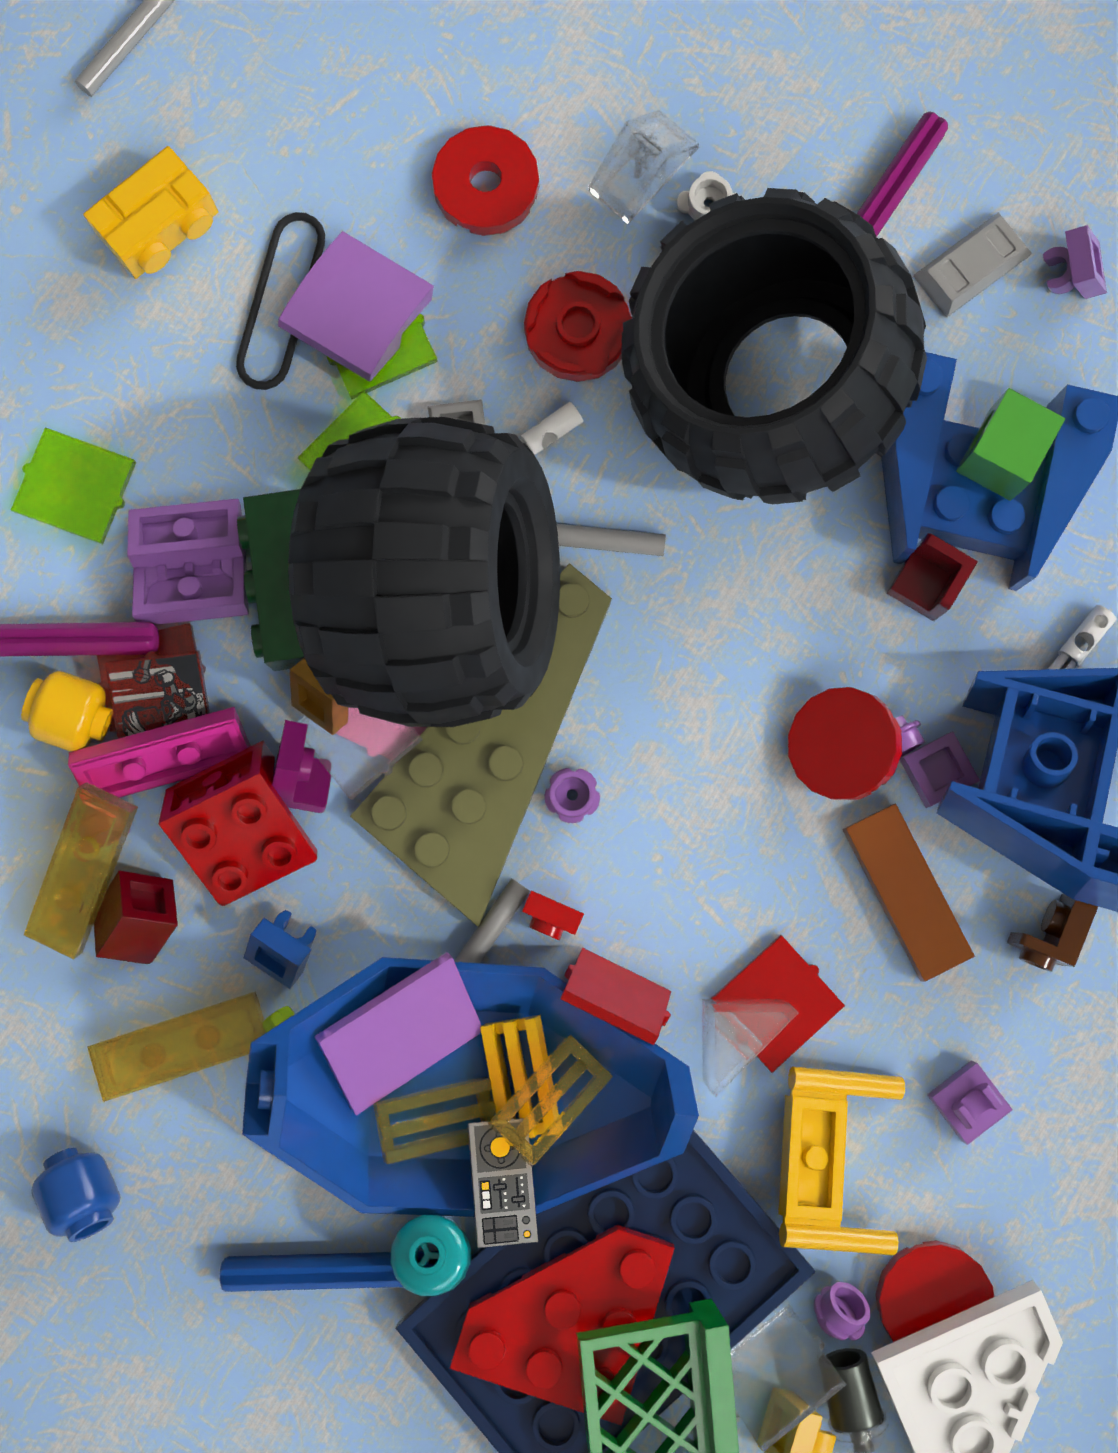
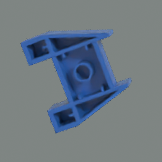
(932, 498)
(1047, 777)

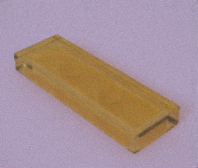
(80, 870)
(176, 1046)

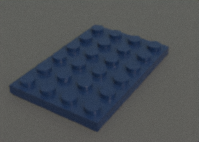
(721, 1253)

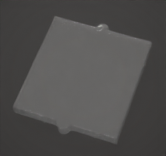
(360, 749)
(781, 1377)

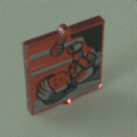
(156, 690)

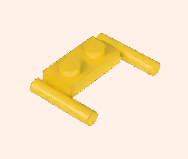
(816, 1160)

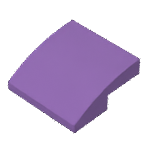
(355, 306)
(187, 562)

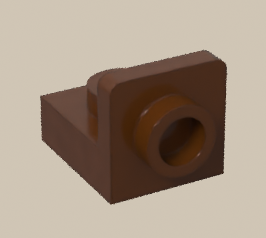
(1066, 931)

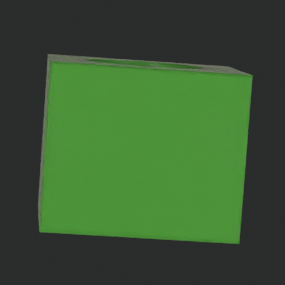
(1010, 444)

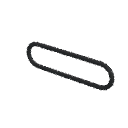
(297, 216)

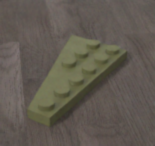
(467, 787)

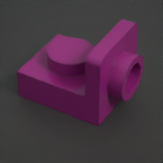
(297, 774)

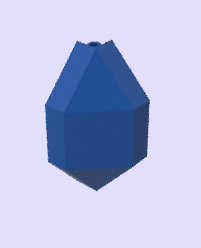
(306, 1122)

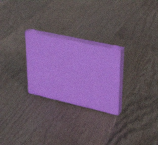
(400, 1033)

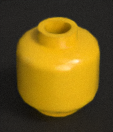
(66, 711)

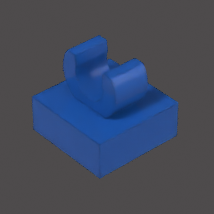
(277, 951)

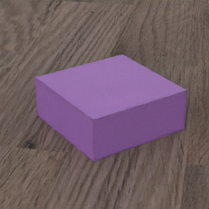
(937, 765)

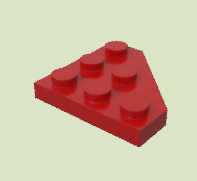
(529, 1328)

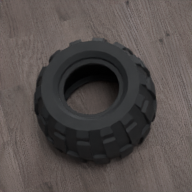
(734, 275)
(426, 572)

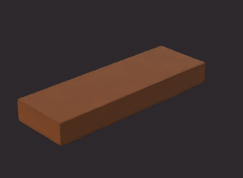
(908, 893)

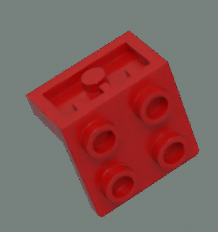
(235, 826)

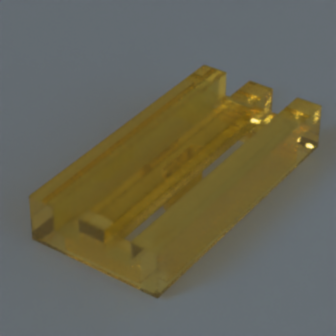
(484, 1109)
(516, 1136)

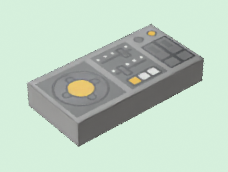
(500, 1189)

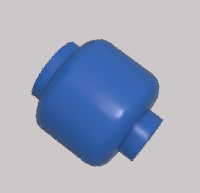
(75, 1194)

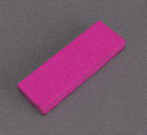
(160, 754)

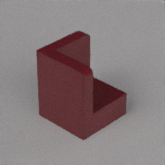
(932, 577)
(135, 918)

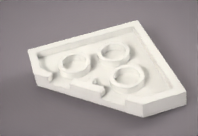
(972, 1375)

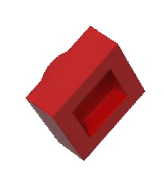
(551, 916)

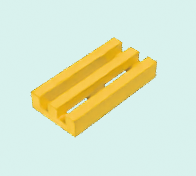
(497, 1066)

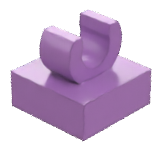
(1083, 264)
(969, 1102)

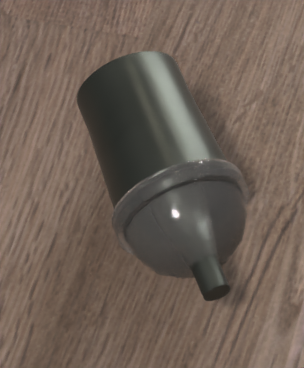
(856, 1409)

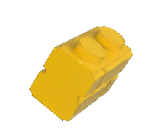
(152, 213)

